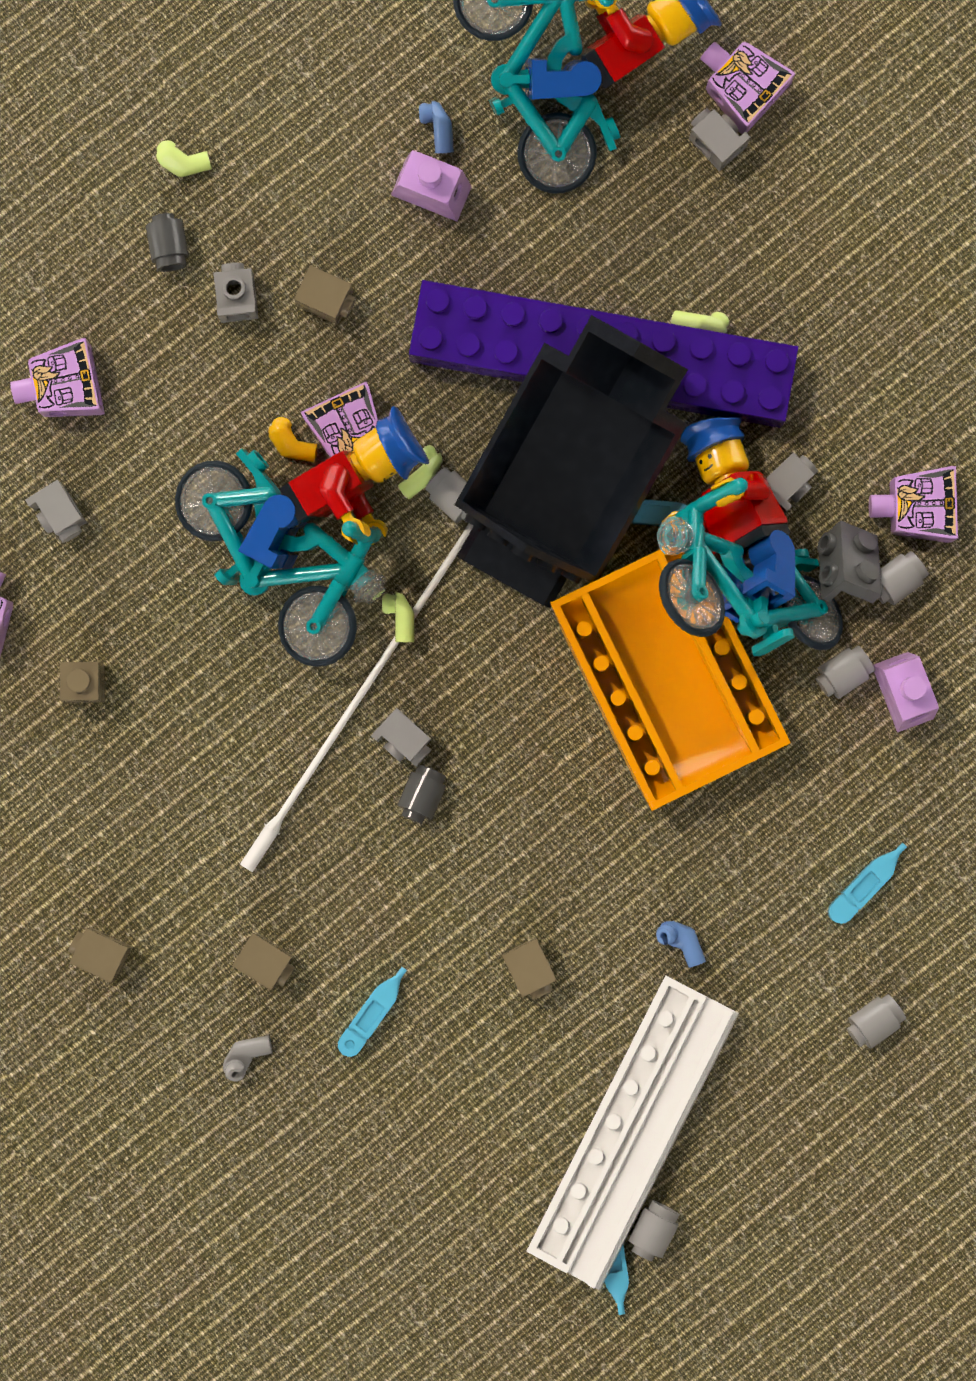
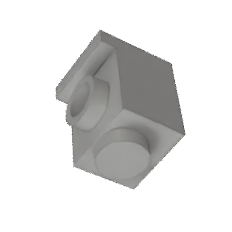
(717, 137)
(239, 306)
(791, 480)
(57, 511)
(403, 738)

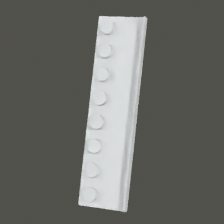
(632, 1132)

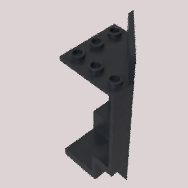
(571, 462)

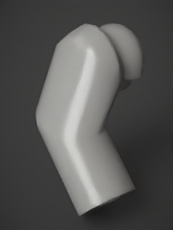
(241, 1055)

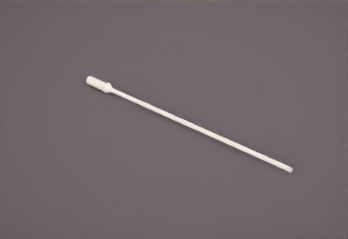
(273, 827)

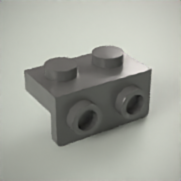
(849, 563)

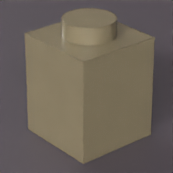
(325, 295)
(82, 682)
(99, 954)
(264, 962)
(530, 969)

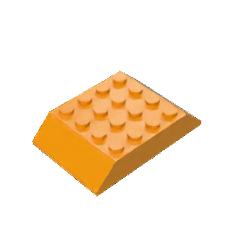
(671, 699)

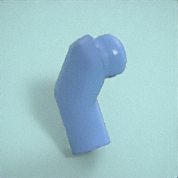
(442, 126)
(684, 938)

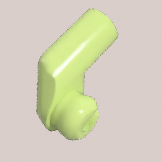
(178, 162)
(716, 322)
(420, 478)
(403, 616)

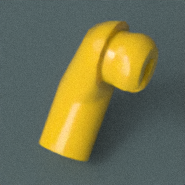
(287, 444)

